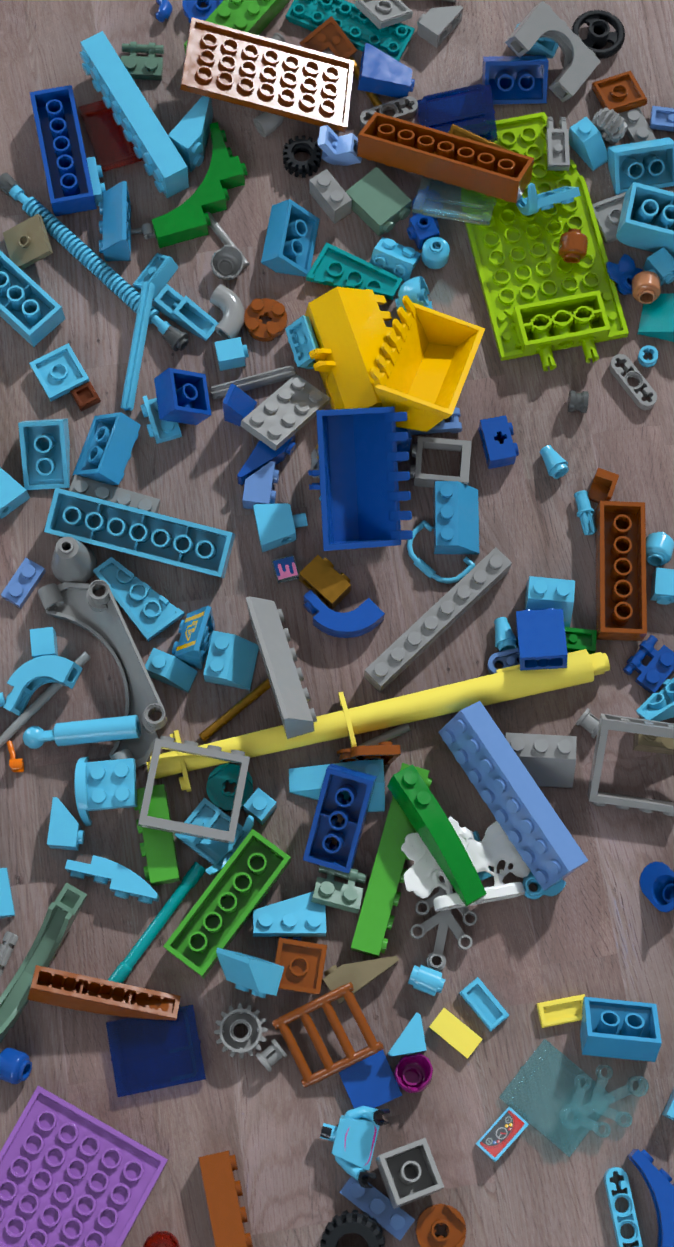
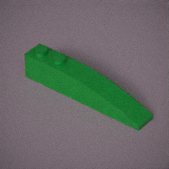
(437, 833)

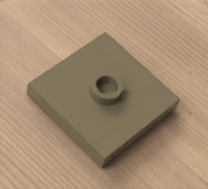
(28, 242)

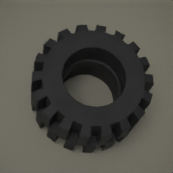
(353, 1223)

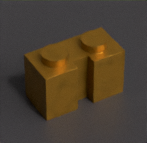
(325, 581)

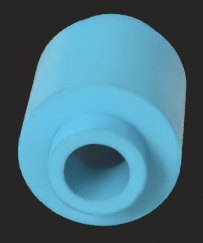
(426, 980)

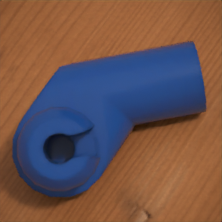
(164, 10)

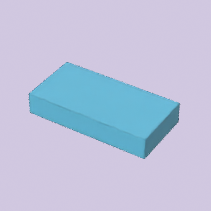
(484, 1004)

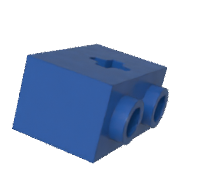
(496, 453)

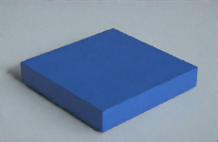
(370, 1082)

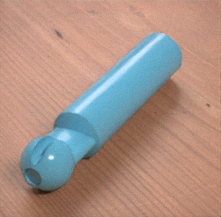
(85, 731)

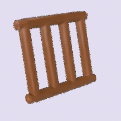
(351, 1056)

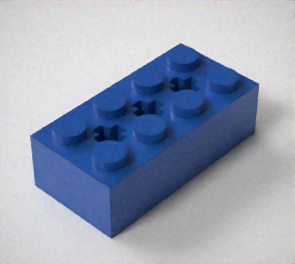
(326, 825)

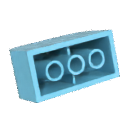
(647, 219)

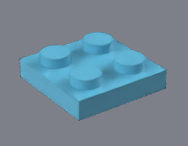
(59, 372)

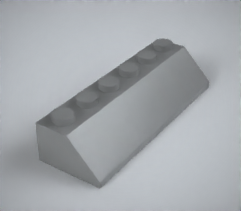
(280, 667)

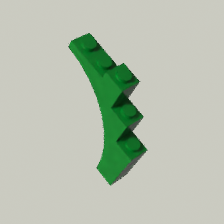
(190, 218)

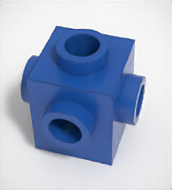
(422, 228)

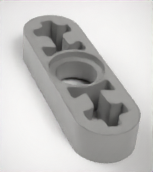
(393, 106)
(631, 391)

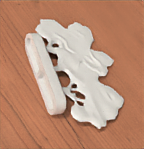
(495, 846)

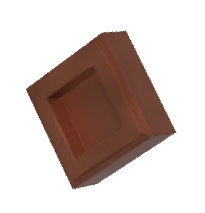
(85, 396)

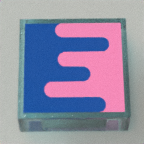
(285, 569)

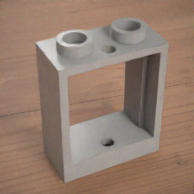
(428, 480)

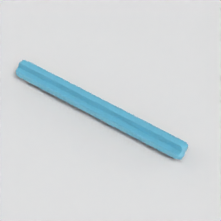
(137, 346)

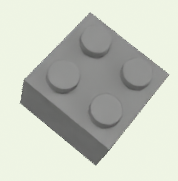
(409, 1173)

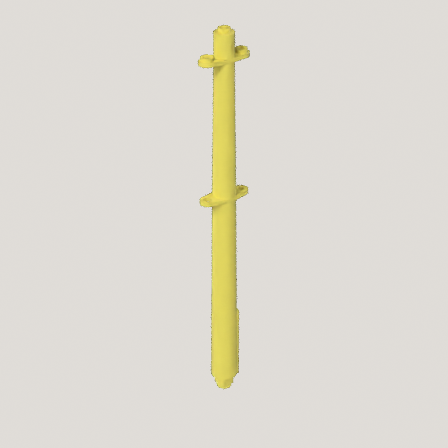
(499, 687)

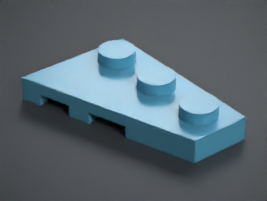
(290, 918)

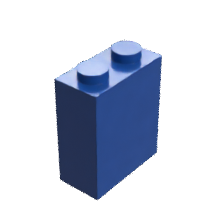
(541, 639)

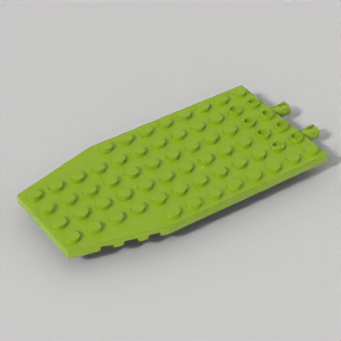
(528, 289)

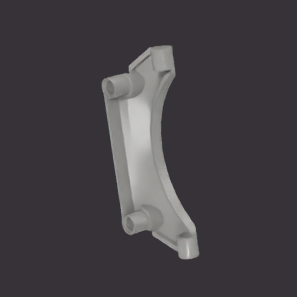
(104, 620)

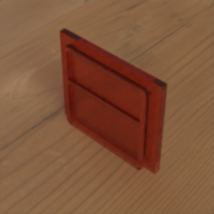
(107, 137)

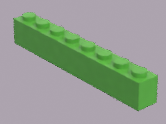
(384, 880)

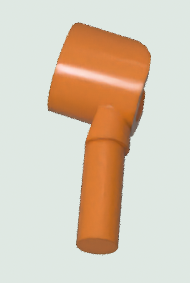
(16, 765)

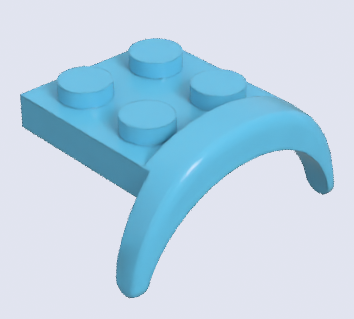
(545, 200)
(104, 786)
(213, 851)

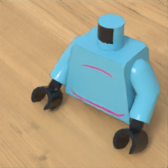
(356, 1140)

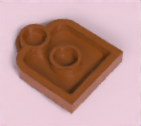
(383, 750)

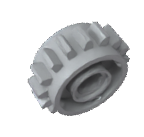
(228, 1025)

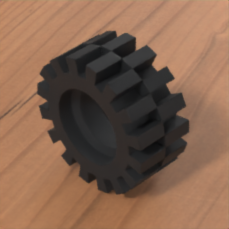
(302, 167)

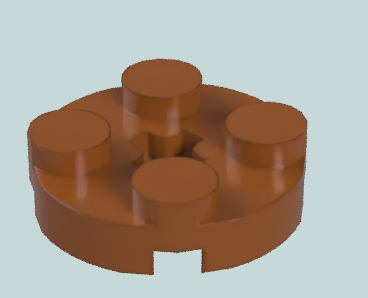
(259, 309)
(439, 1215)

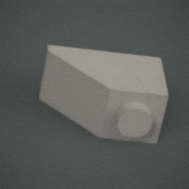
(439, 23)

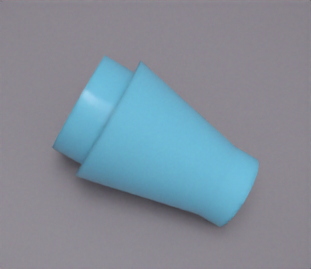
(554, 462)
(504, 635)

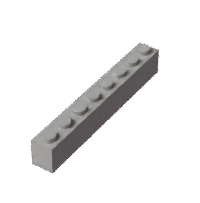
(437, 620)

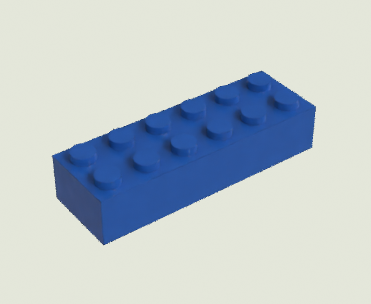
(62, 150)

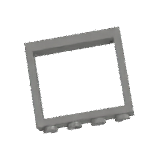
(631, 725)
(184, 828)

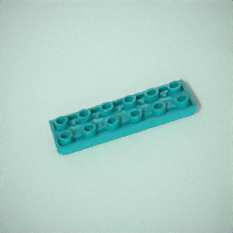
(356, 26)

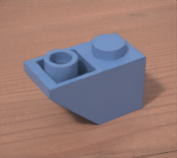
(259, 486)

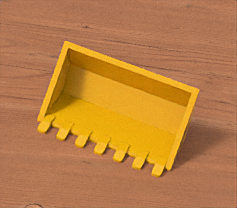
(349, 339)
(425, 364)

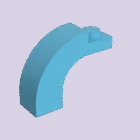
(37, 673)

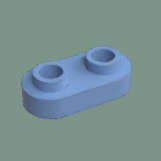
(506, 658)

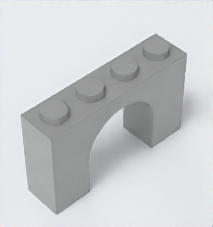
(578, 58)

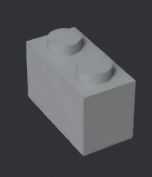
(330, 196)

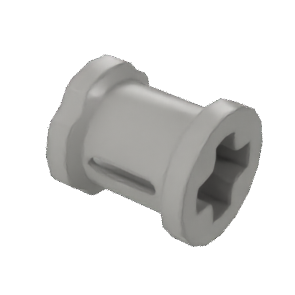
(589, 722)
(267, 1058)

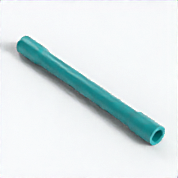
(188, 882)

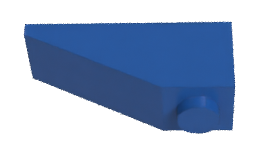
(264, 454)

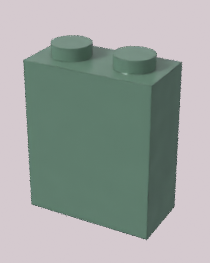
(379, 201)

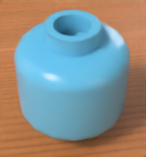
(435, 252)
(659, 548)

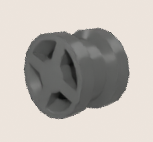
(578, 401)

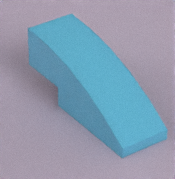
(184, 312)

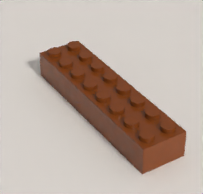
(445, 157)

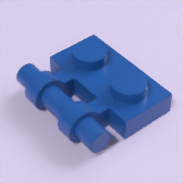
(657, 670)

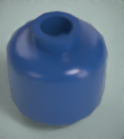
(14, 1066)

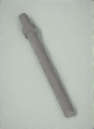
(37, 704)

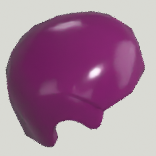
(414, 1073)

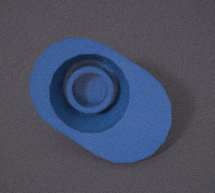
(658, 885)

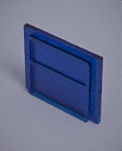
(464, 107)
(155, 1052)

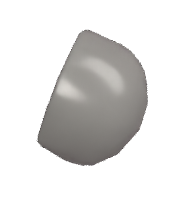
(227, 262)

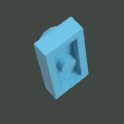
(95, 174)

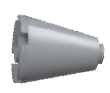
(73, 561)

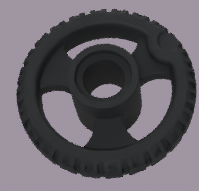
(599, 32)

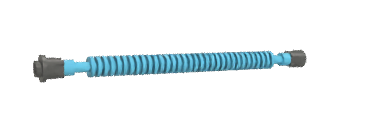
(89, 259)

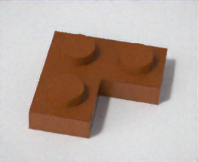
(329, 36)

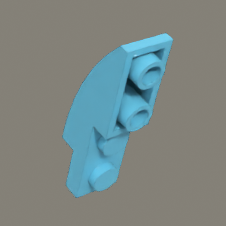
(123, 880)

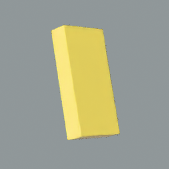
(560, 1011)
(455, 1033)

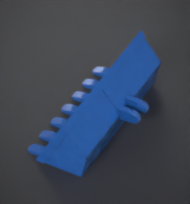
(361, 478)

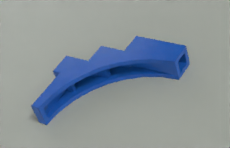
(661, 1192)

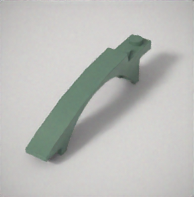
(49, 939)

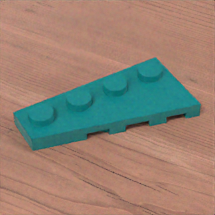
(342, 269)

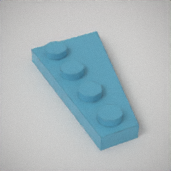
(142, 605)

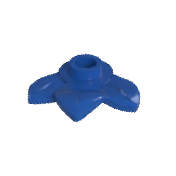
(623, 273)

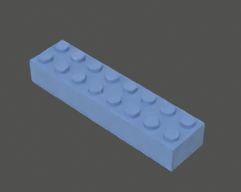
(512, 795)

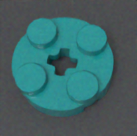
(216, 786)

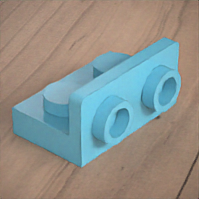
(302, 341)
(159, 429)

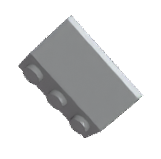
(546, 757)

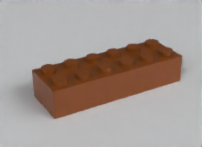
(621, 571)

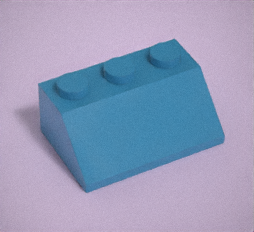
(116, 223)
(290, 239)
(107, 448)
(455, 518)
(620, 1029)

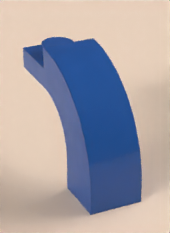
(345, 624)

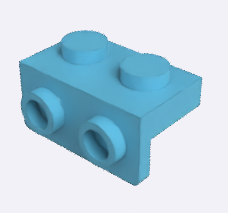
(395, 258)

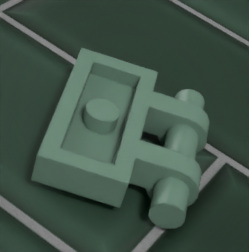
(143, 67)
(339, 894)

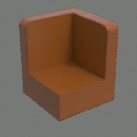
(602, 486)

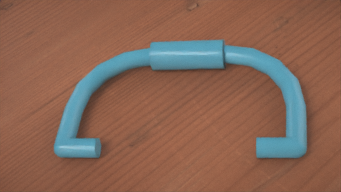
(425, 568)

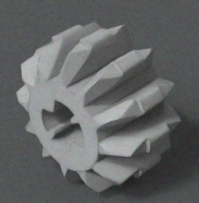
(610, 125)

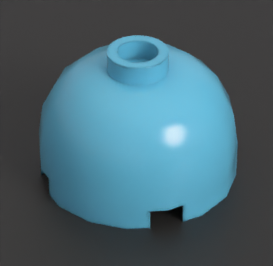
(416, 290)

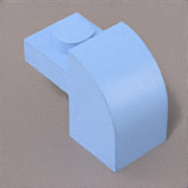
(338, 149)

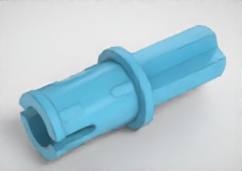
(585, 512)

